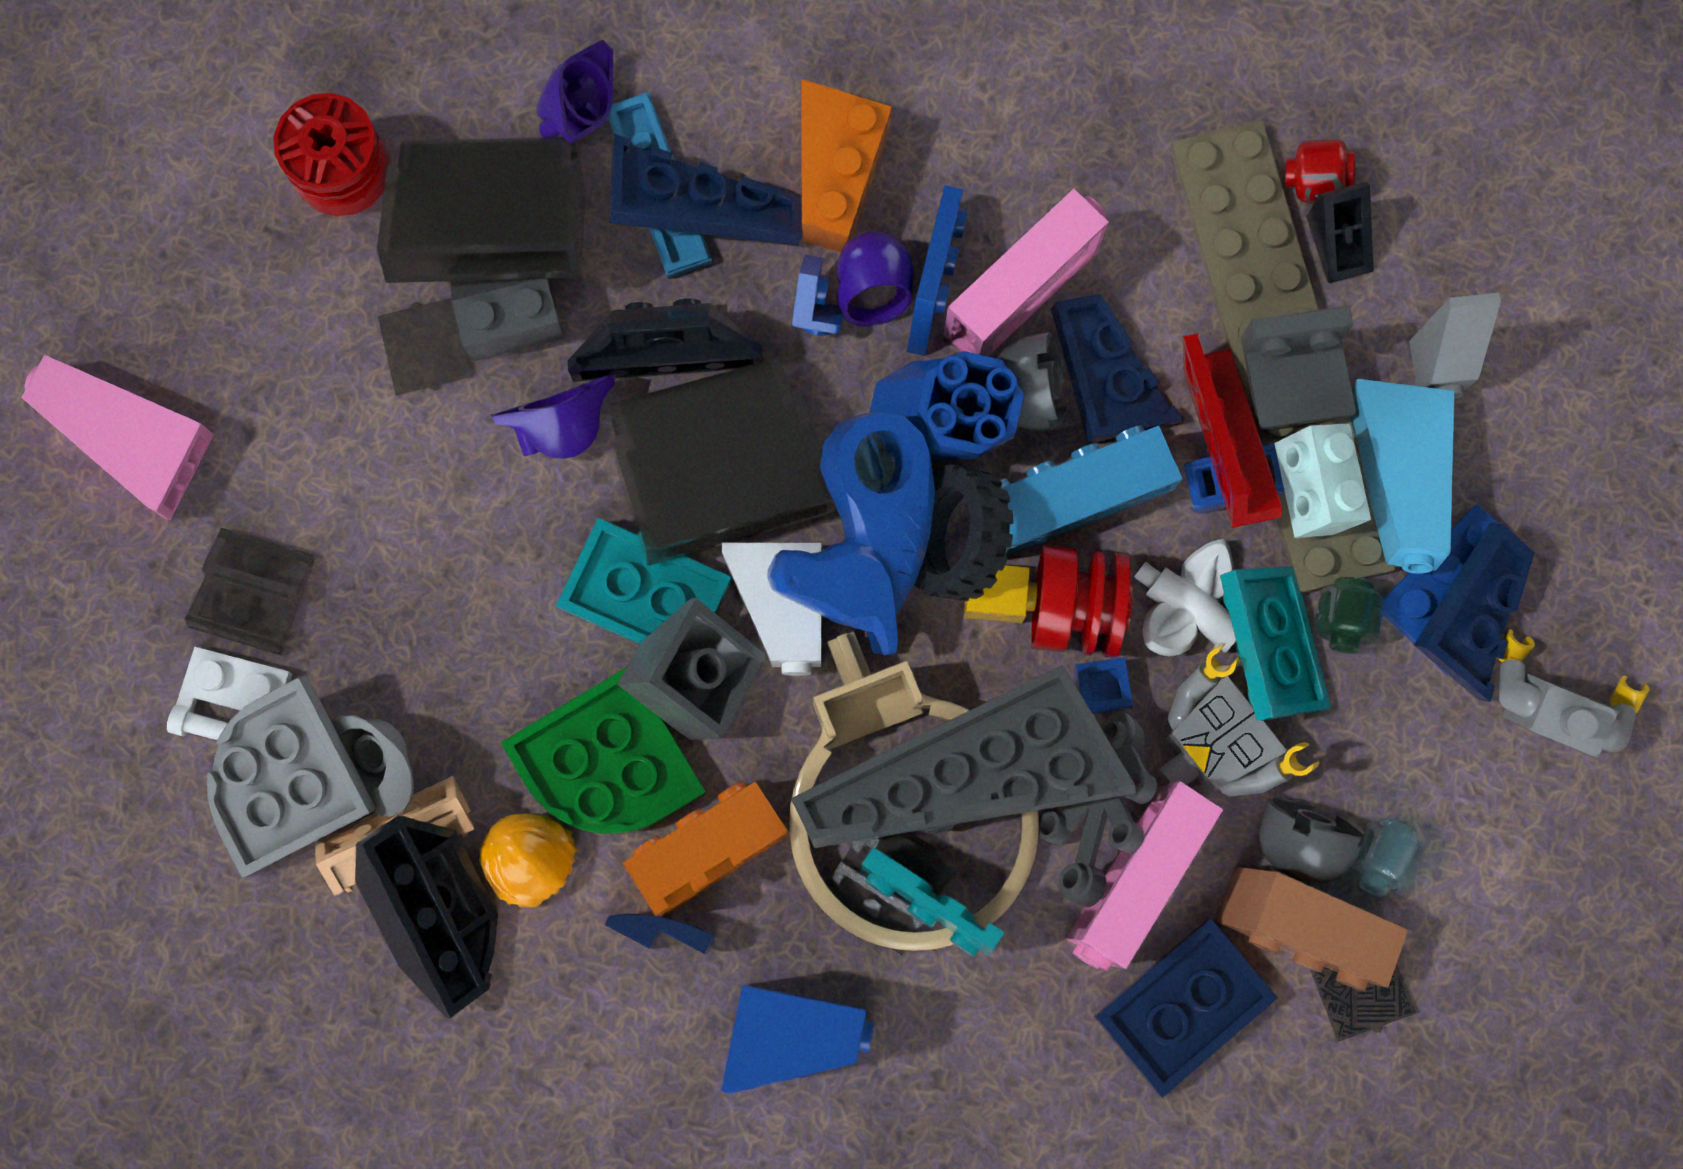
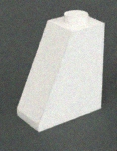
(785, 628)

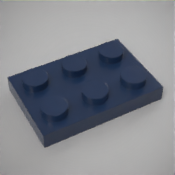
(1185, 1007)

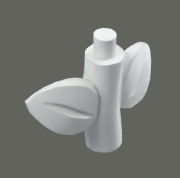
(1188, 602)

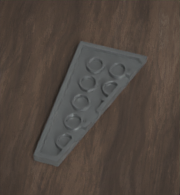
(997, 760)

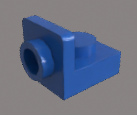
(810, 305)

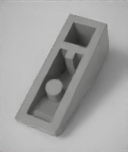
(1454, 343)

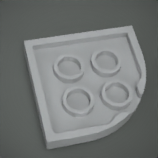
(281, 778)

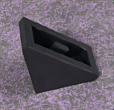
(1343, 231)

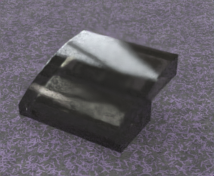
(250, 591)
(909, 851)

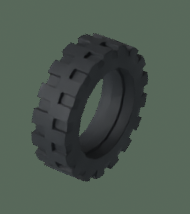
(986, 537)

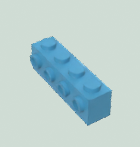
(1090, 486)

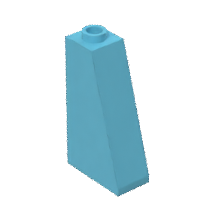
(1407, 468)

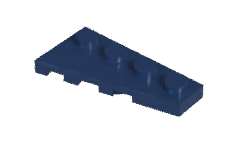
(674, 196)

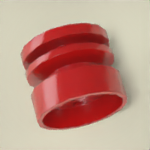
(331, 154)
(1081, 601)

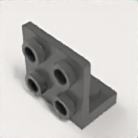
(1299, 367)

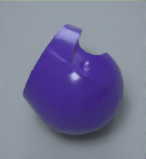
(870, 262)

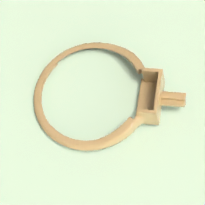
(855, 711)

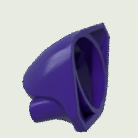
(578, 94)
(560, 423)

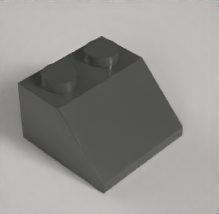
(504, 315)
(693, 671)

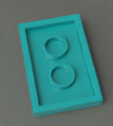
(626, 596)
(1274, 642)

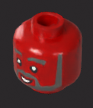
(1320, 168)

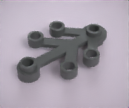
(1082, 881)

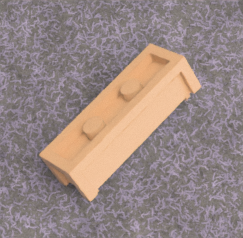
(438, 804)

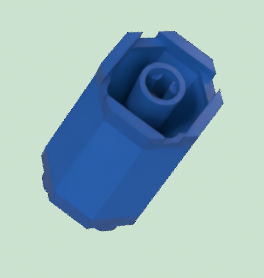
(955, 402)

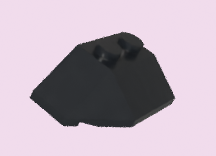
(663, 342)
(429, 909)

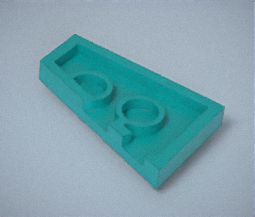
(890, 877)

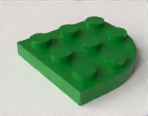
(604, 763)

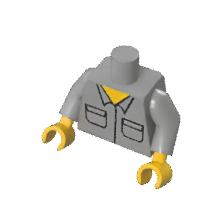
(1563, 713)
(1222, 739)

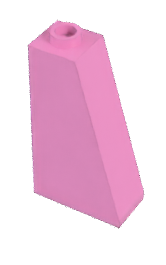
(128, 436)

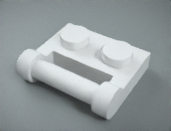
(223, 682)

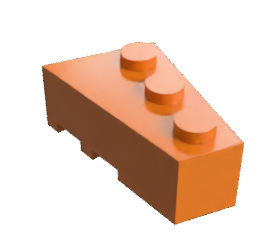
(839, 160)
(705, 848)

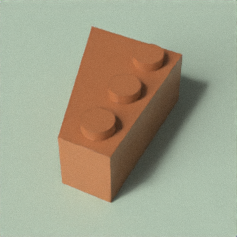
(1311, 927)

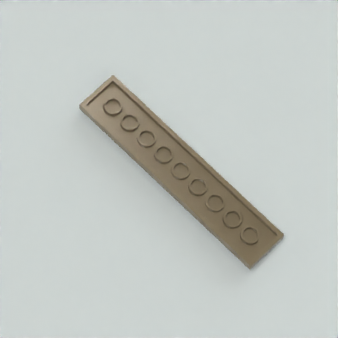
(1258, 274)

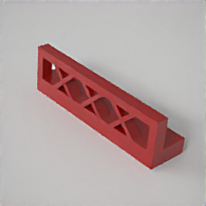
(1230, 435)

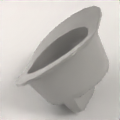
(380, 760)

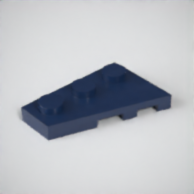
(1105, 372)
(1472, 617)

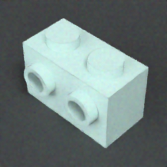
(1322, 480)

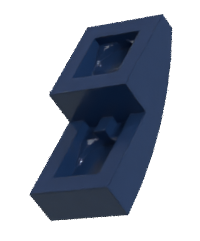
(648, 928)

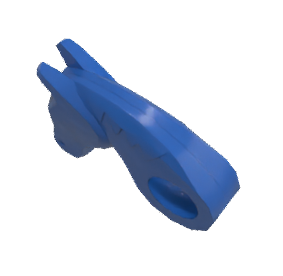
(885, 532)

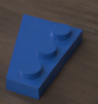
(939, 261)
(1418, 595)

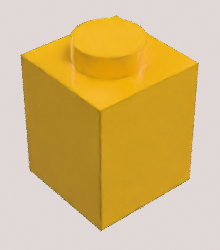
(1006, 599)

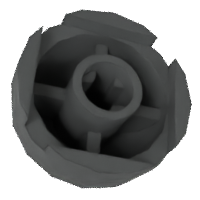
(1039, 375)
(1308, 843)

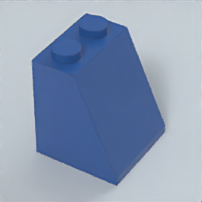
(791, 1037)

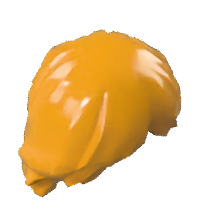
(527, 858)

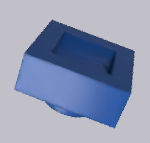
(1104, 685)

